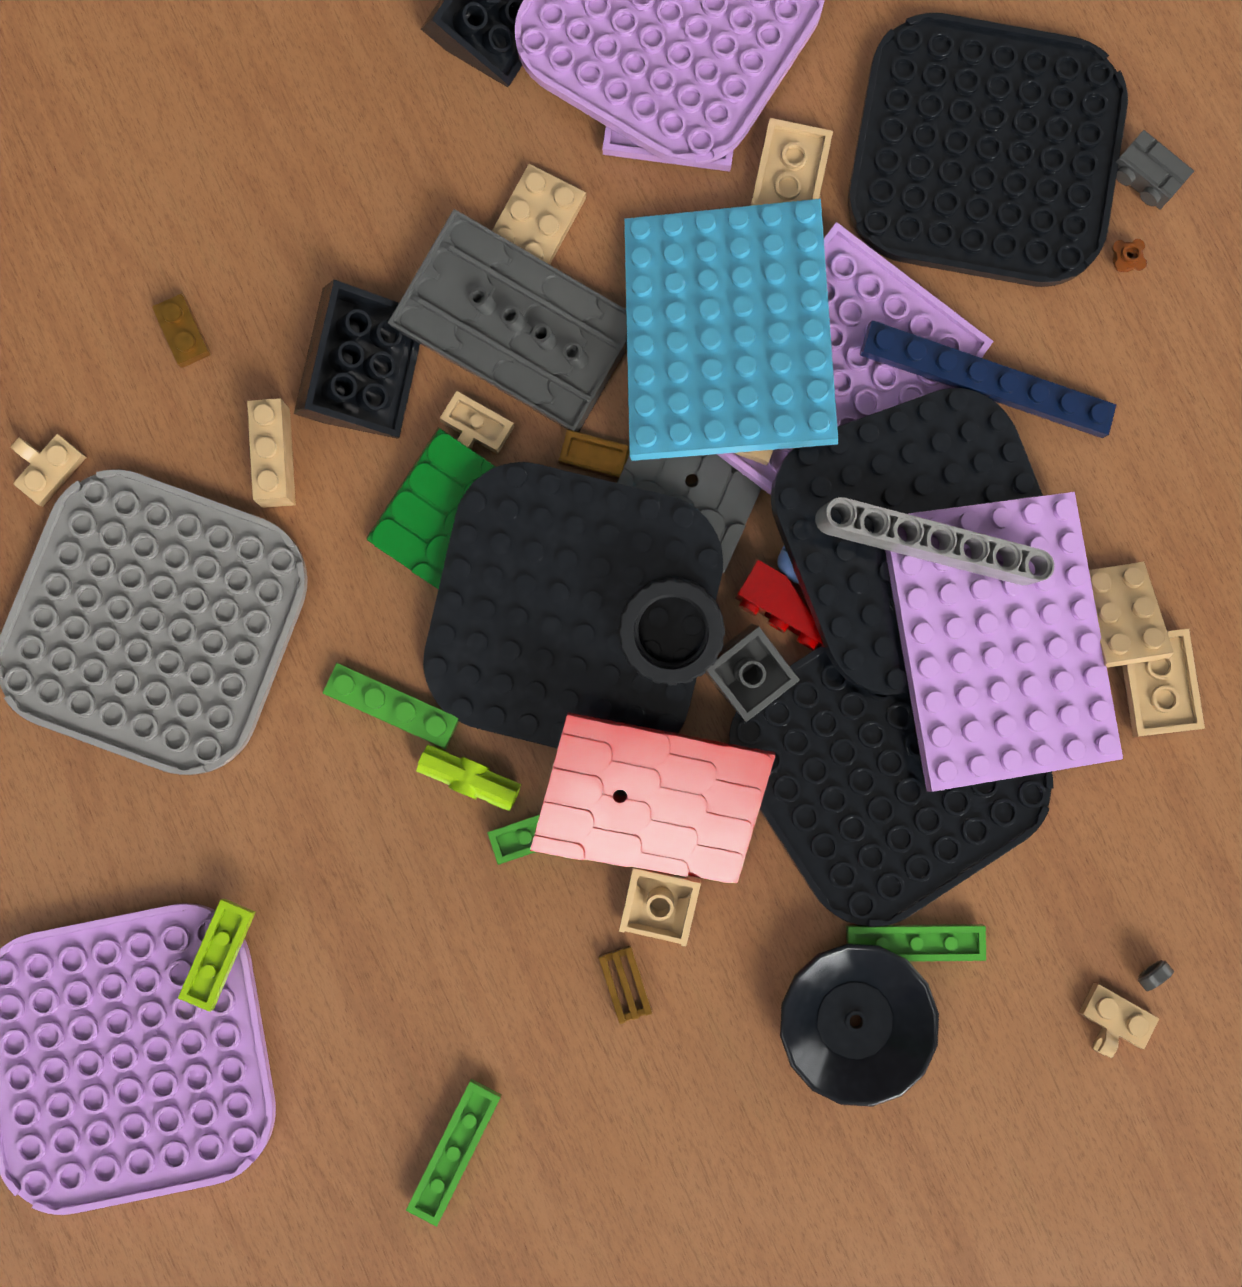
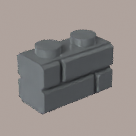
(1152, 170)

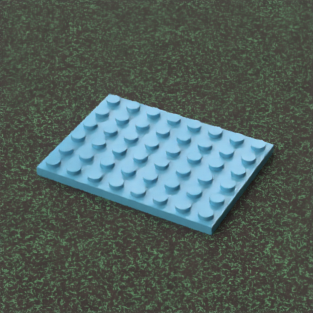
(728, 331)

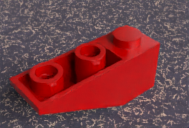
(775, 597)

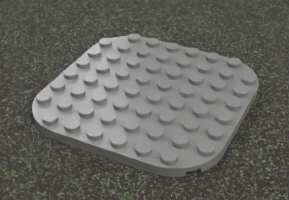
(151, 622)

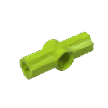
(468, 777)

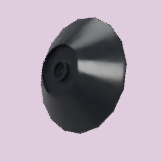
(888, 1046)

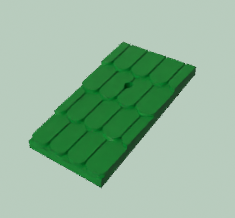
(423, 510)

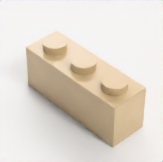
(271, 453)

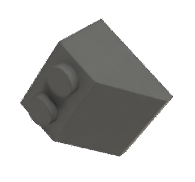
(751, 672)

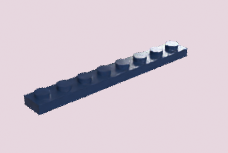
(988, 378)

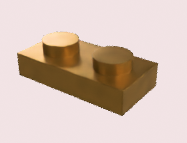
(181, 330)

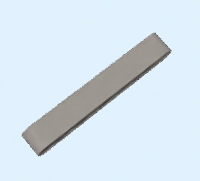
(950, 538)

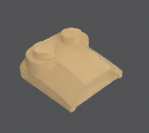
(660, 905)

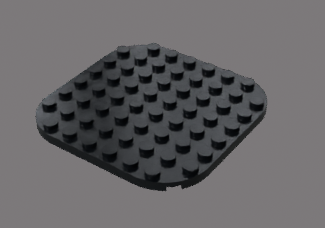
(988, 150)
(908, 459)
(539, 595)
(856, 801)

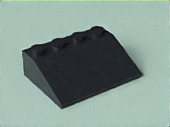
(478, 34)
(357, 363)

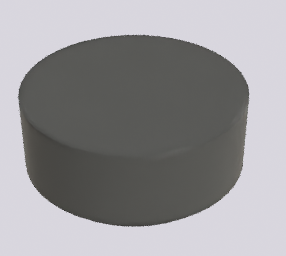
(1155, 975)

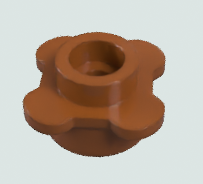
(1125, 264)

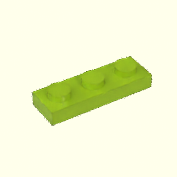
(216, 955)

